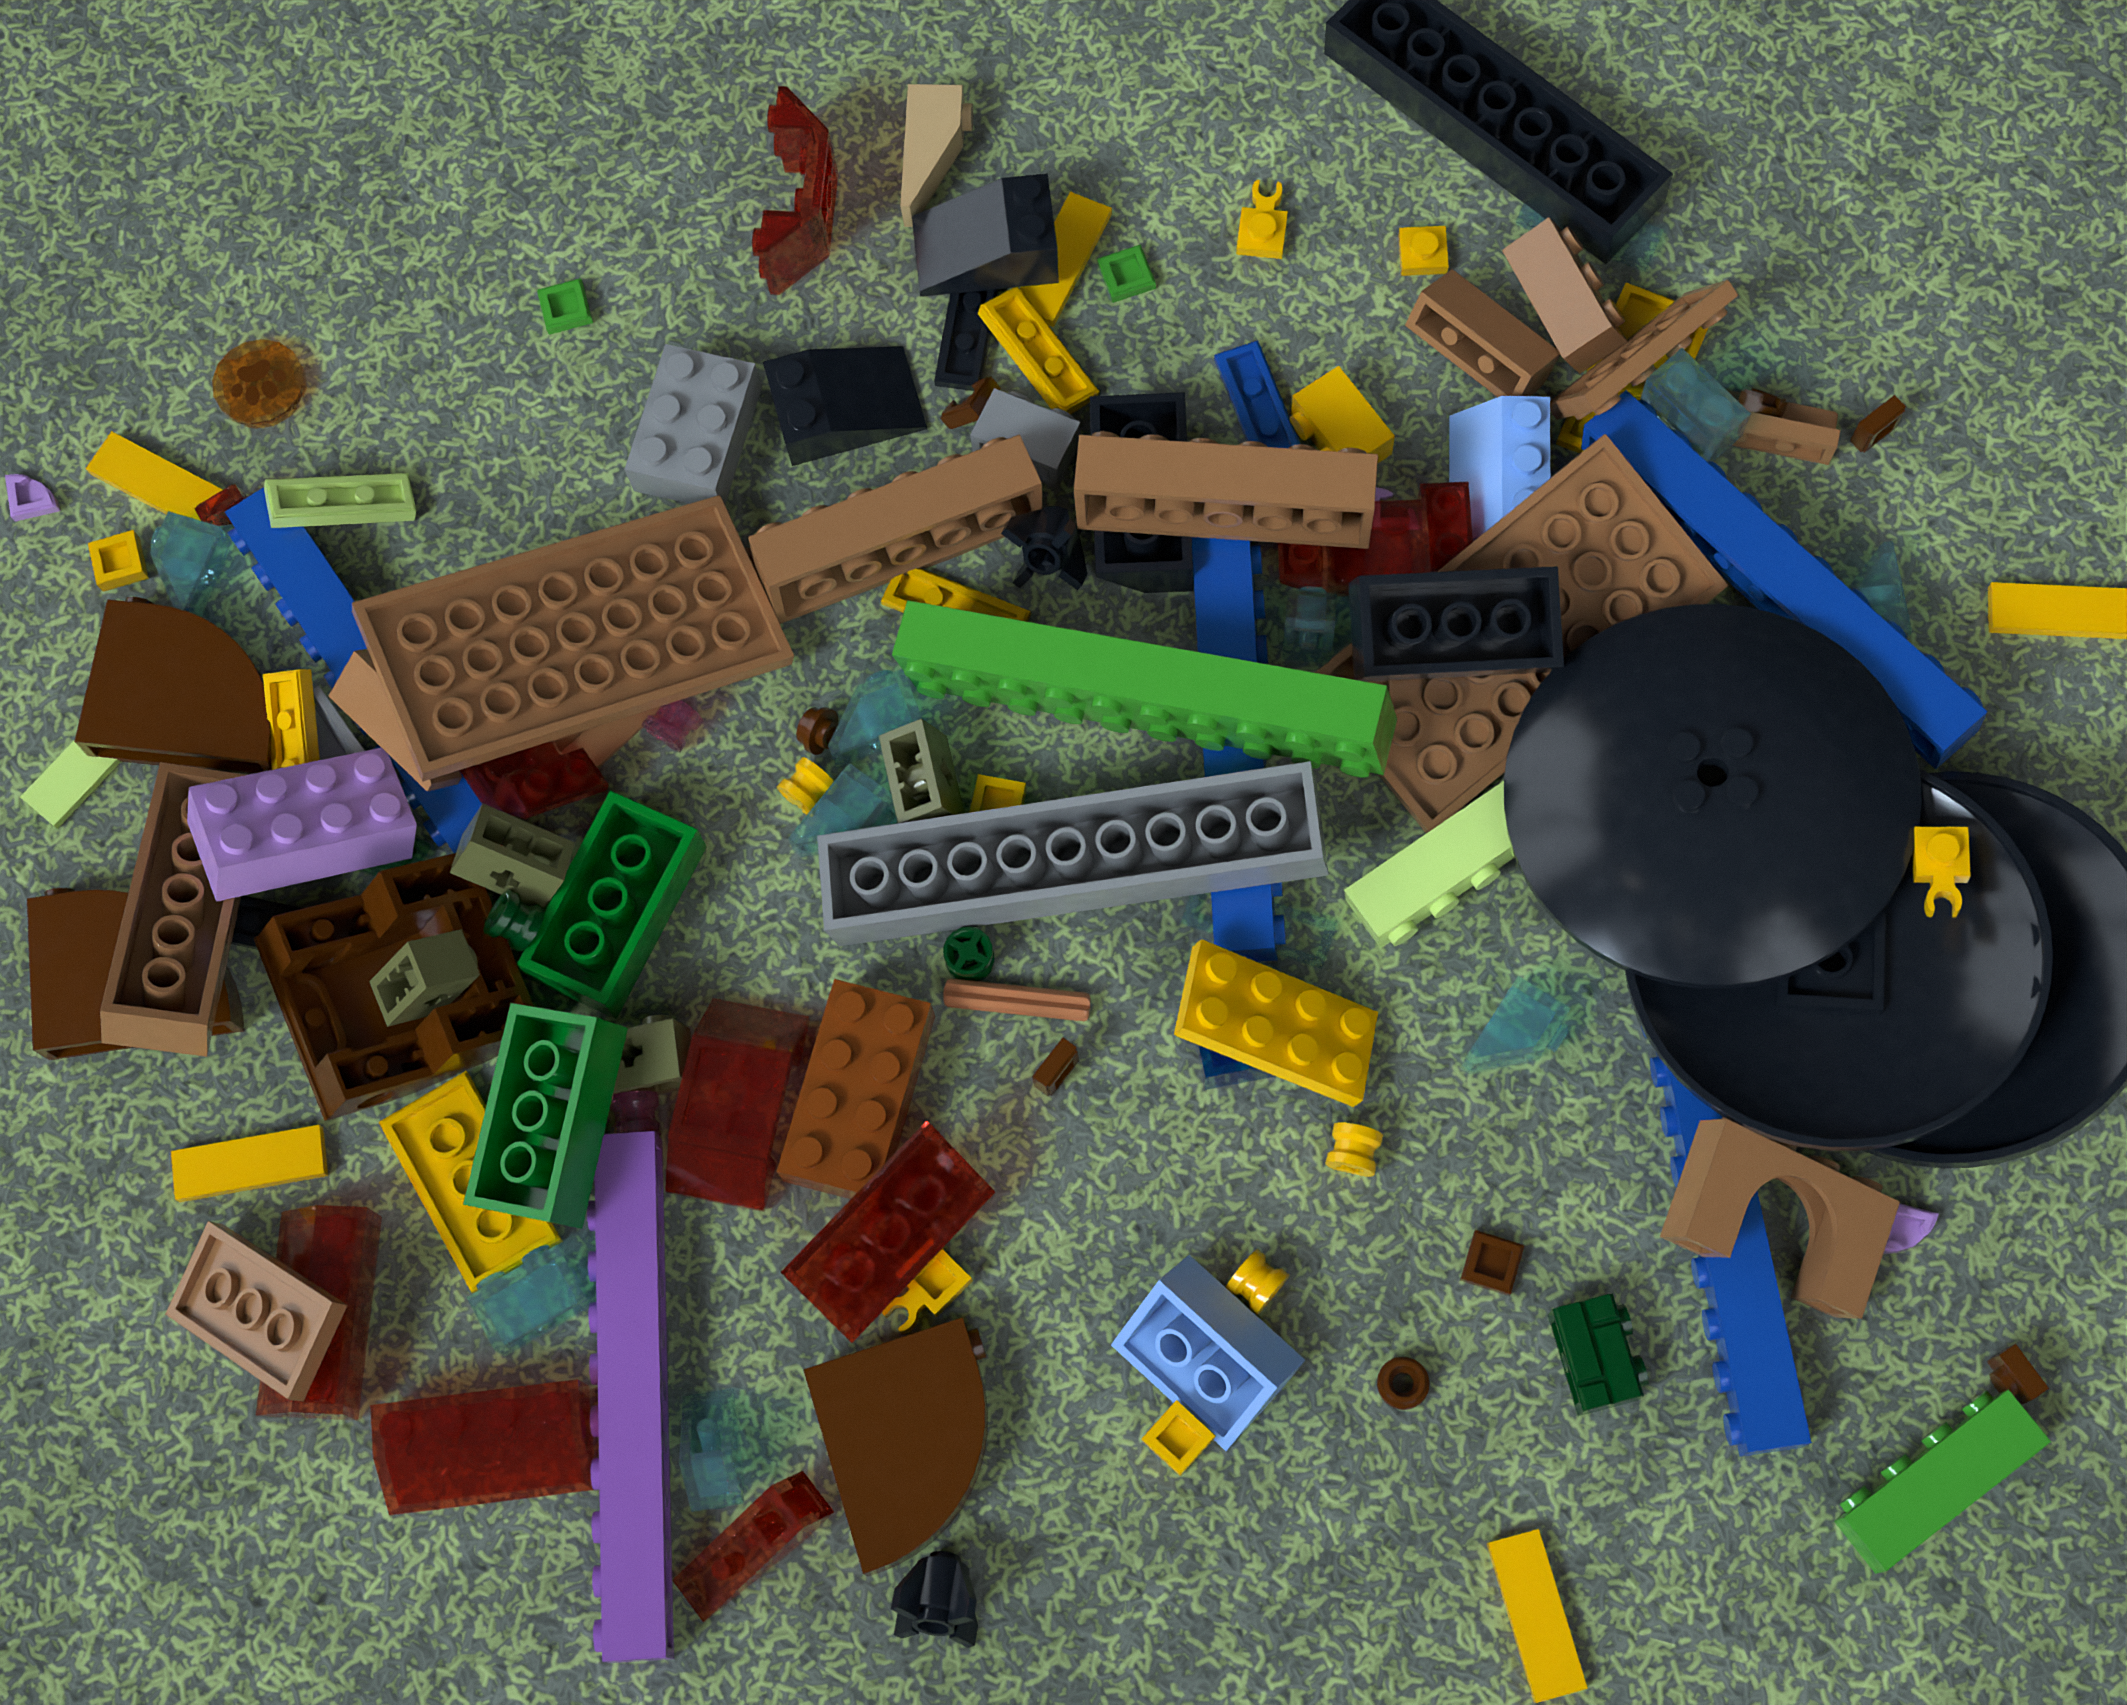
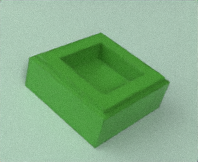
(1126, 273)
(565, 306)

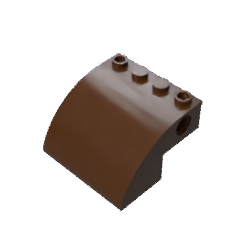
(322, 974)

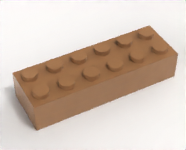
(1225, 490)
(894, 528)
(171, 933)

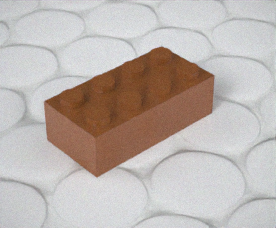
(856, 1089)

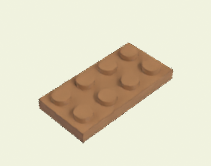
(1634, 360)
(256, 1311)

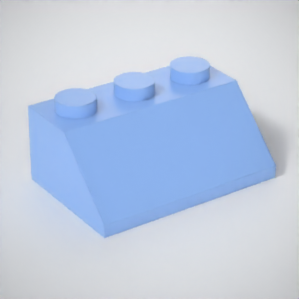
(1501, 453)
(1207, 1351)

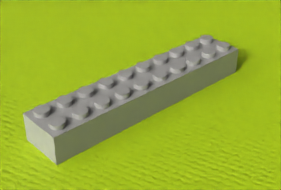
(1072, 854)

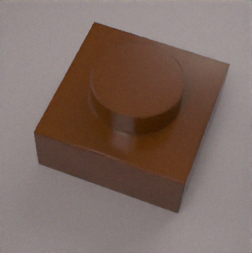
(2017, 1374)

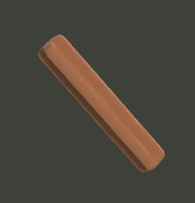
(1017, 999)

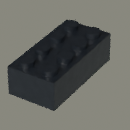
(1456, 624)

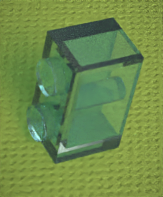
(1695, 405)
(529, 1299)

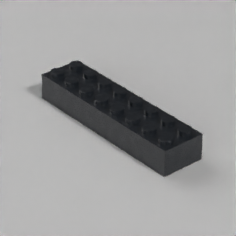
(1501, 117)

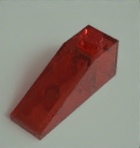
(753, 1544)

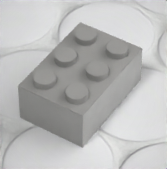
(693, 426)

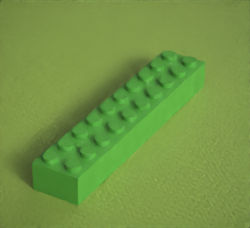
(1147, 688)

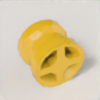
(805, 785)
(1354, 1149)
(1257, 1281)

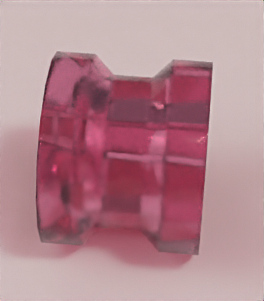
(673, 724)
(635, 1112)

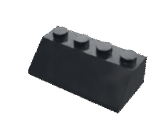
(1136, 559)

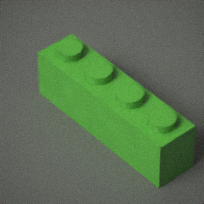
(1941, 1480)

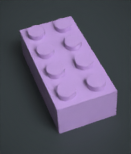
(300, 823)

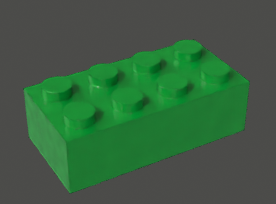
(613, 904)
(546, 1115)

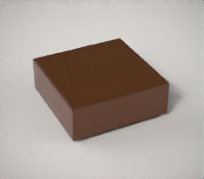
(1878, 424)
(1056, 1067)
(1492, 1262)

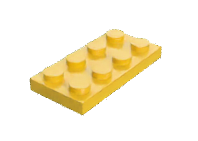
(1276, 1023)

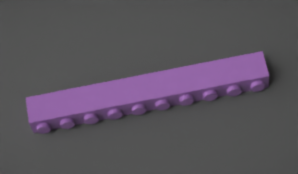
(631, 1402)

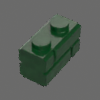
(1597, 1354)

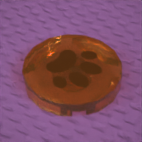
(259, 383)

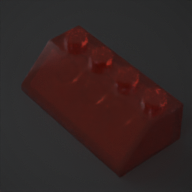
(888, 1232)
(338, 1253)
(483, 1446)

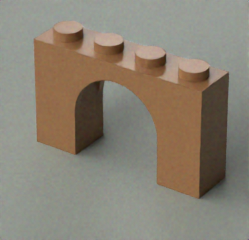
(1845, 1214)

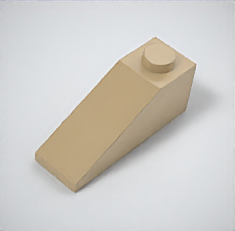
(932, 141)

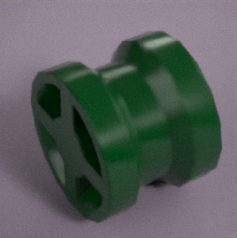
(514, 920)
(962, 948)

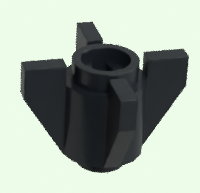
(1050, 539)
(937, 1600)

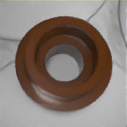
(817, 729)
(1415, 1371)

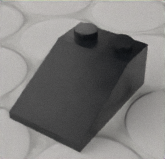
(988, 239)
(842, 399)

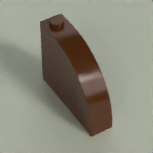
(173, 693)
(69, 966)
(903, 1437)

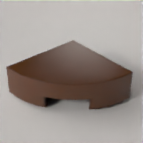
(1762, 402)
(972, 407)

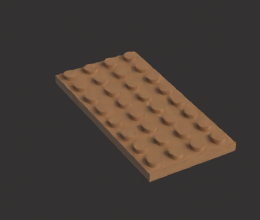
(1614, 561)
(570, 636)

